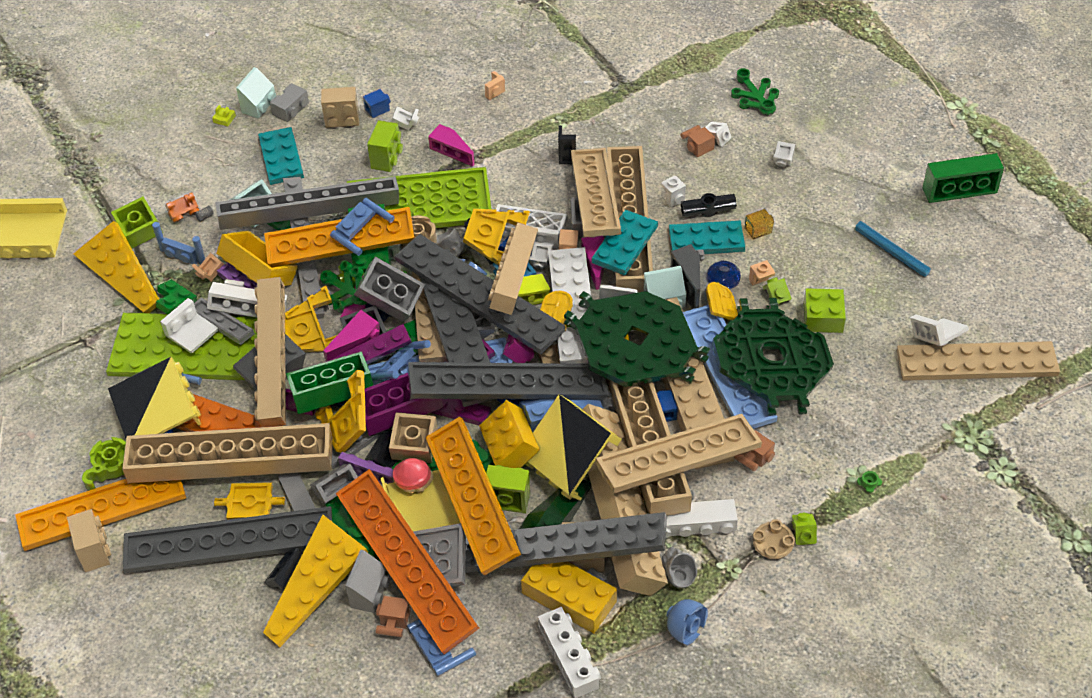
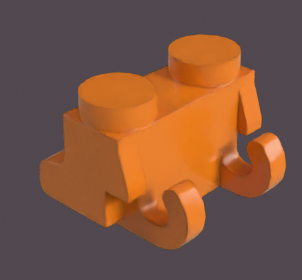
(182, 206)

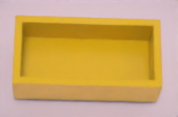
(249, 256)
(573, 589)

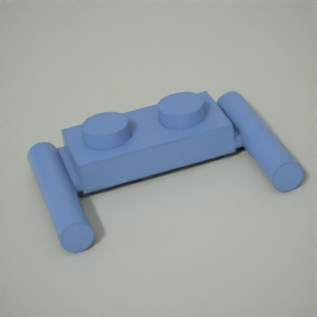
(355, 221)
(179, 250)
(390, 368)
(440, 662)

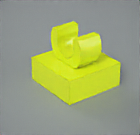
(223, 116)

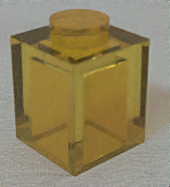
(759, 224)

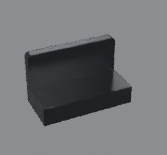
(566, 143)
(380, 451)
(284, 569)

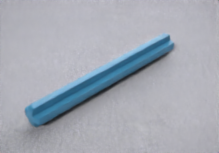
(893, 249)

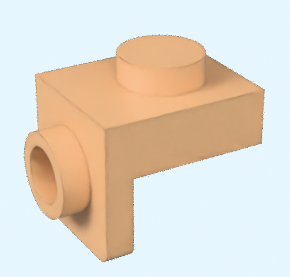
(495, 86)
(208, 268)
(760, 272)

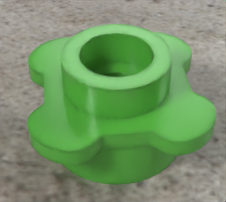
(873, 478)

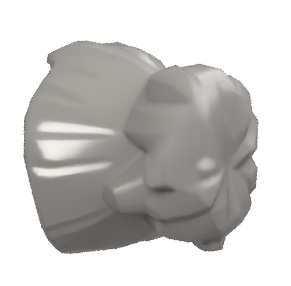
(453, 241)
(679, 567)

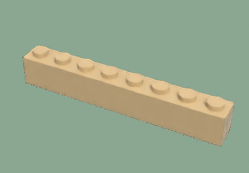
(512, 268)
(270, 352)

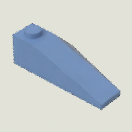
(536, 408)

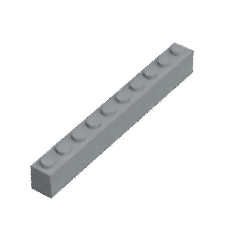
(305, 202)

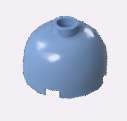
(685, 620)

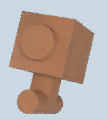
(699, 140)
(758, 456)
(393, 616)

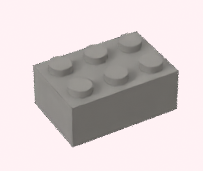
(389, 289)

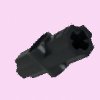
(708, 204)

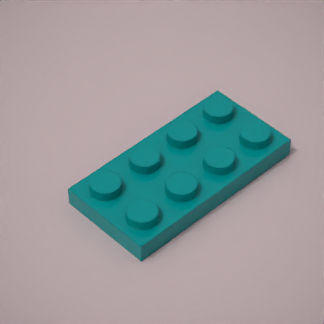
(280, 155)
(708, 236)
(622, 250)

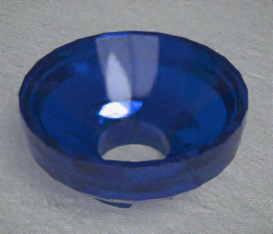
(729, 278)

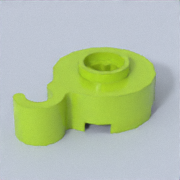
(106, 462)

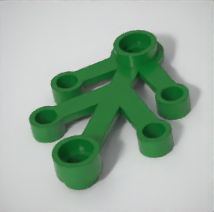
(766, 106)
(330, 278)

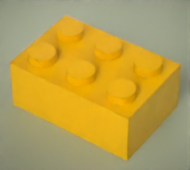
(509, 436)

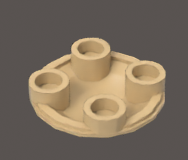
(773, 539)

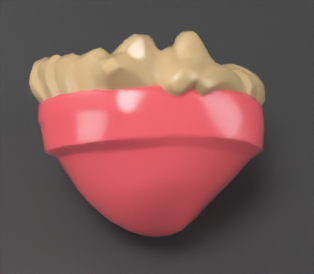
(412, 475)

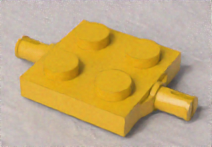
(249, 500)

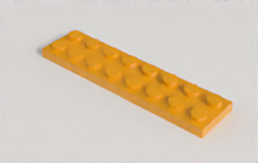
(315, 243)
(472, 496)
(109, 502)

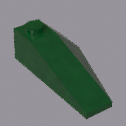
(556, 508)

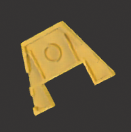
(487, 228)
(303, 325)
(349, 420)

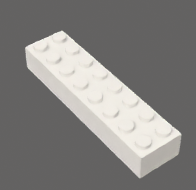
(570, 275)

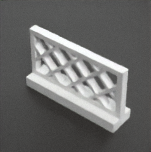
(545, 234)

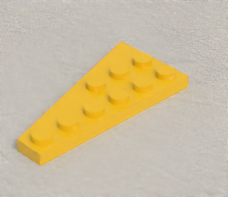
(117, 264)
(319, 571)

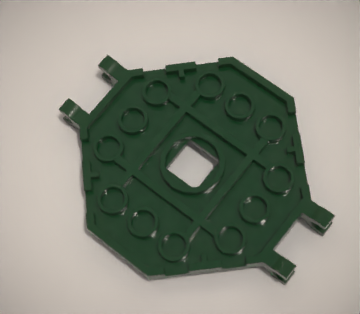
(662, 353)
(803, 355)

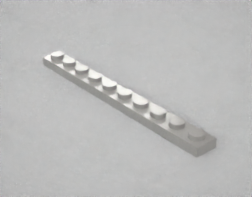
(306, 270)

